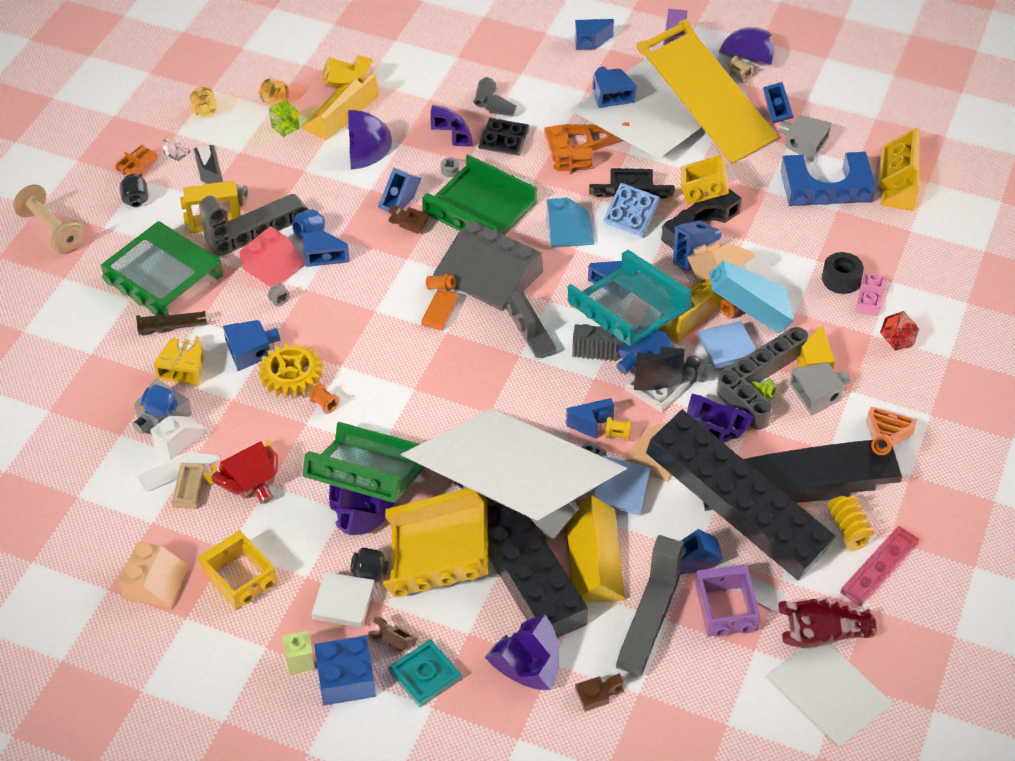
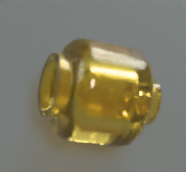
(273, 91)
(203, 102)

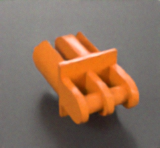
(572, 159)
(136, 161)

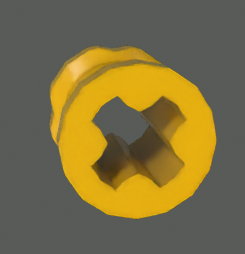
(618, 428)

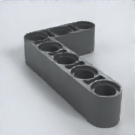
(228, 236)
(736, 381)
(653, 605)

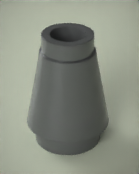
(484, 88)
(500, 106)

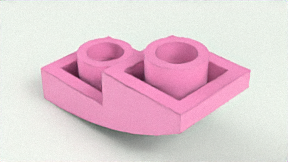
(870, 293)

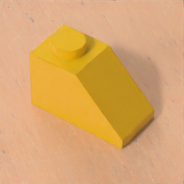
(816, 350)

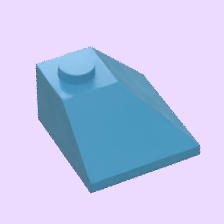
(568, 223)

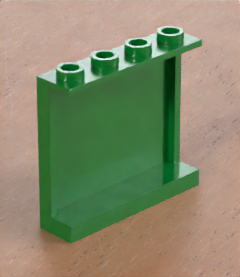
(481, 196)

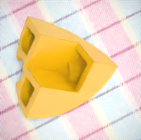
(338, 73)

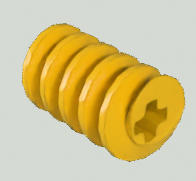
(851, 522)

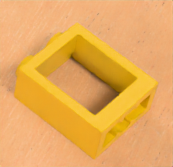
(695, 184)
(194, 194)
(225, 553)

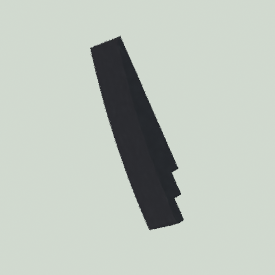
(827, 470)

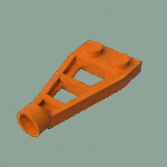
(558, 137)
(888, 428)

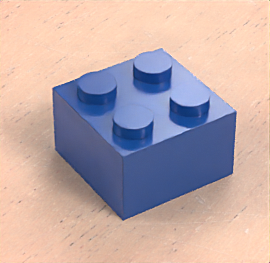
(345, 670)

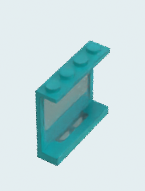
(632, 299)

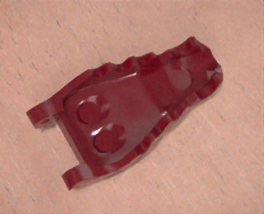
(821, 623)

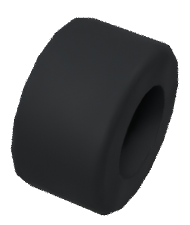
(842, 272)

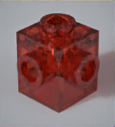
(899, 330)

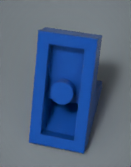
(586, 416)

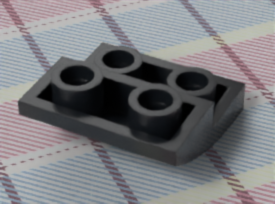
(504, 136)
(659, 370)

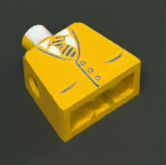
(181, 361)

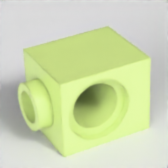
(298, 652)

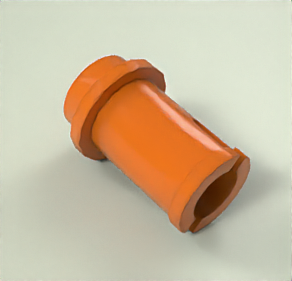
(444, 282)

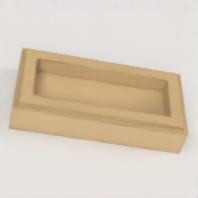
(188, 485)

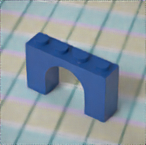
(806, 190)

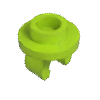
(767, 389)

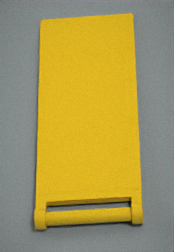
(708, 92)

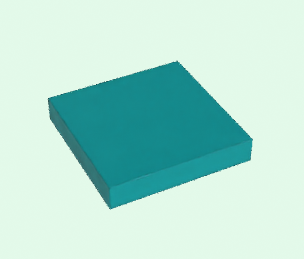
(425, 673)

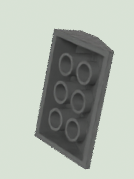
(490, 265)

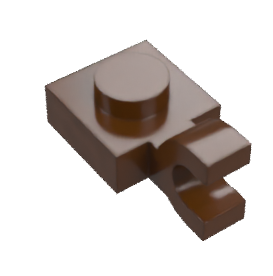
(410, 220)
(396, 636)
(595, 693)

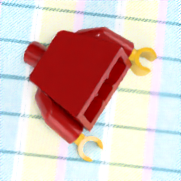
(247, 472)

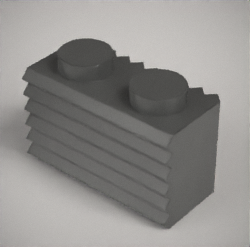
(594, 343)

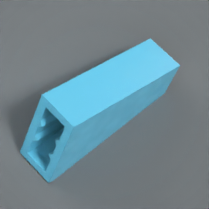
(754, 295)

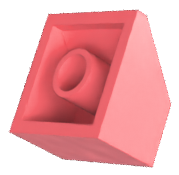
(271, 257)

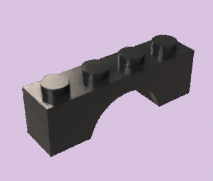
(714, 209)

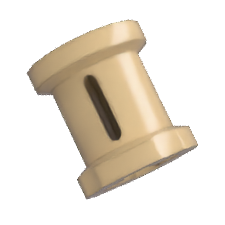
(739, 67)

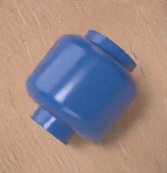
(308, 222)
(159, 401)

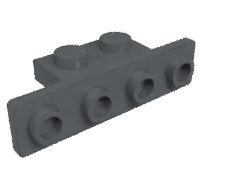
(530, 325)

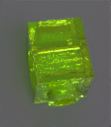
(284, 118)

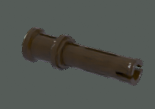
(159, 322)

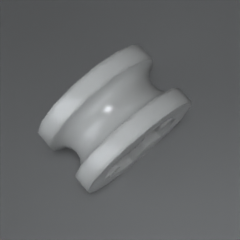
(449, 162)
(242, 193)
(278, 294)

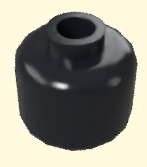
(133, 190)
(369, 564)

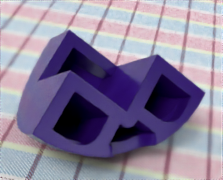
(750, 44)
(447, 119)
(368, 139)
(719, 419)
(357, 511)
(529, 654)

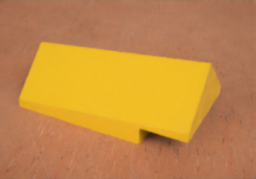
(334, 111)
(900, 171)
(703, 304)
(595, 552)

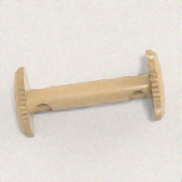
(65, 235)

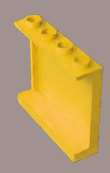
(438, 542)

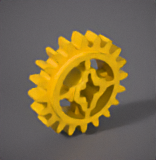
(290, 374)

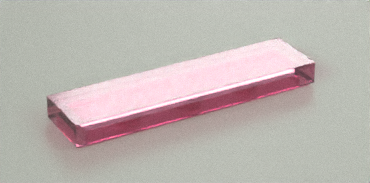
(879, 566)

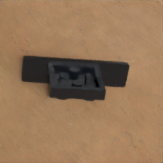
(637, 178)

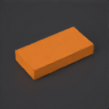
(440, 310)

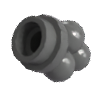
(696, 368)

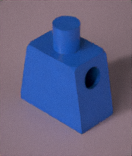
(612, 87)
(690, 236)
(248, 342)
(649, 344)

